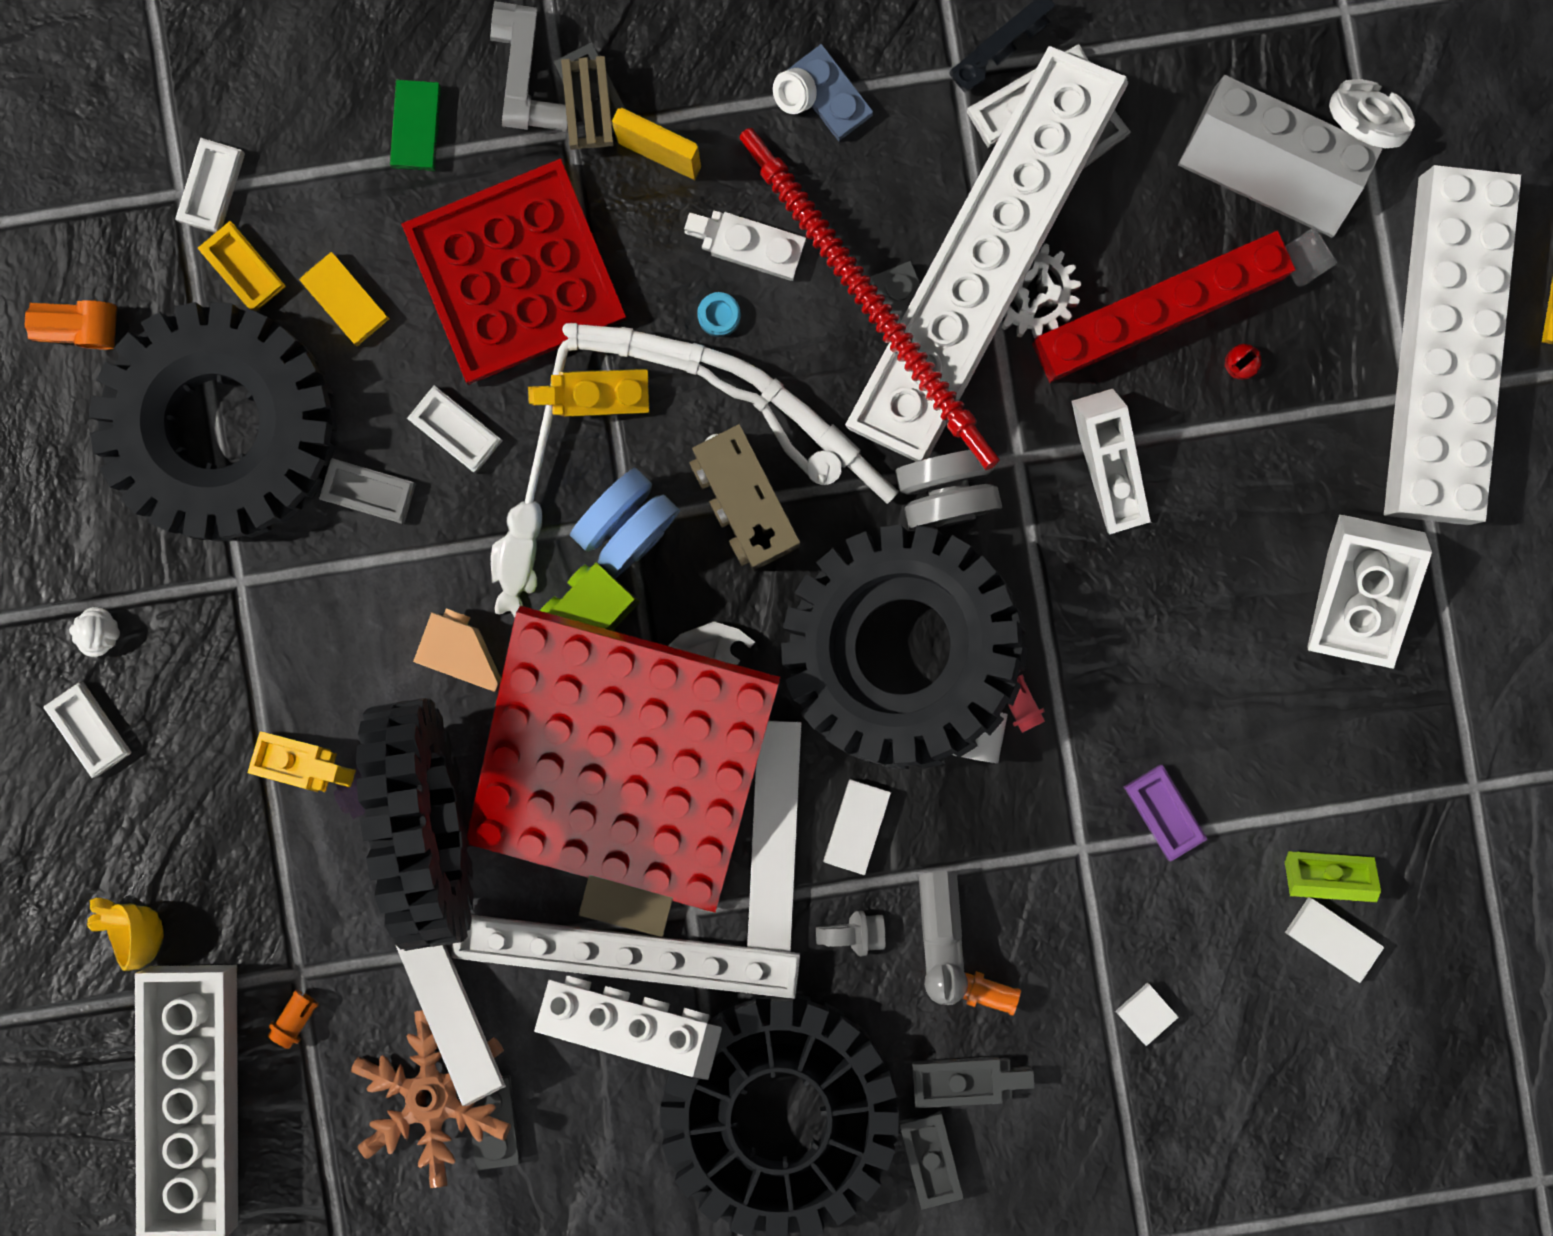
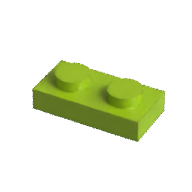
(1332, 876)

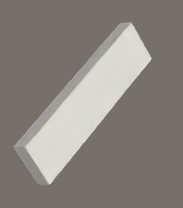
(452, 1022)

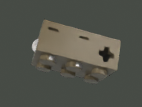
(743, 497)

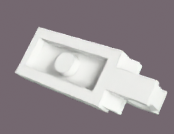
(748, 243)

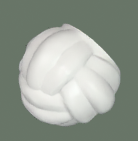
(94, 631)

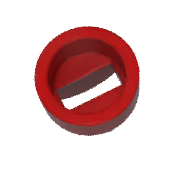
(1238, 353)

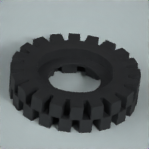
(981, 663)
(414, 824)

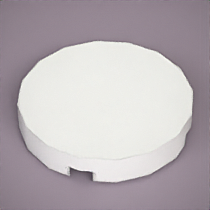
(1372, 114)

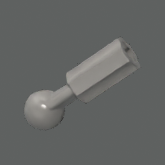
(942, 937)

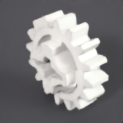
(1049, 295)

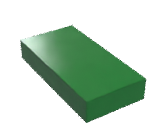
(415, 125)

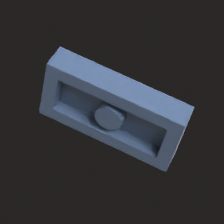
(836, 99)

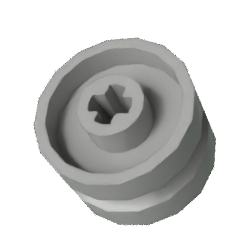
(947, 483)

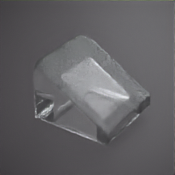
(1309, 257)

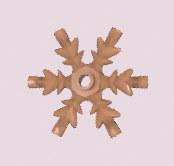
(443, 1104)

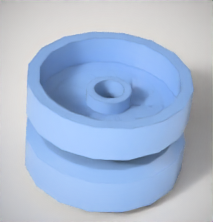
(630, 527)

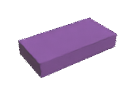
(1165, 812)

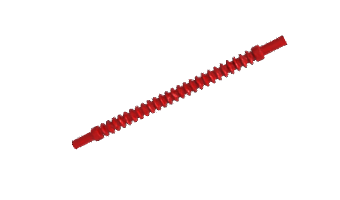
(961, 421)

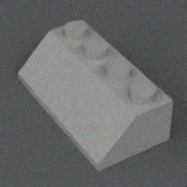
(1279, 156)

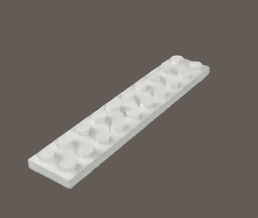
(990, 247)

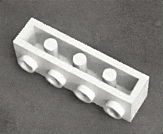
(629, 1029)

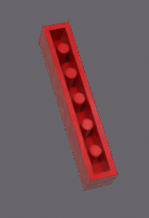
(1163, 306)

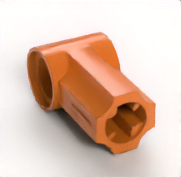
(86, 324)

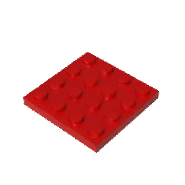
(512, 270)

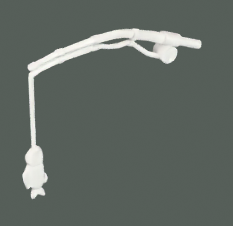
(515, 553)

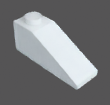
(1112, 459)

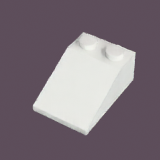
(1368, 590)

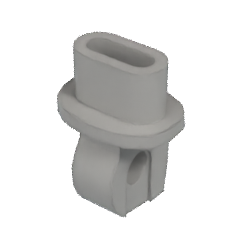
(862, 933)

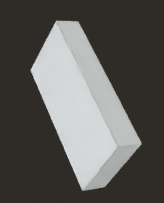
(210, 185)
(454, 429)
(87, 729)
(856, 827)
(1334, 940)

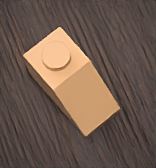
(457, 650)

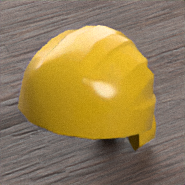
(132, 930)

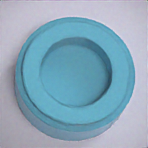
(719, 314)

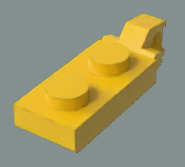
(594, 392)
(297, 763)

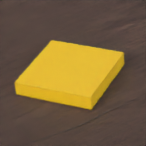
(656, 143)

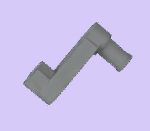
(517, 26)

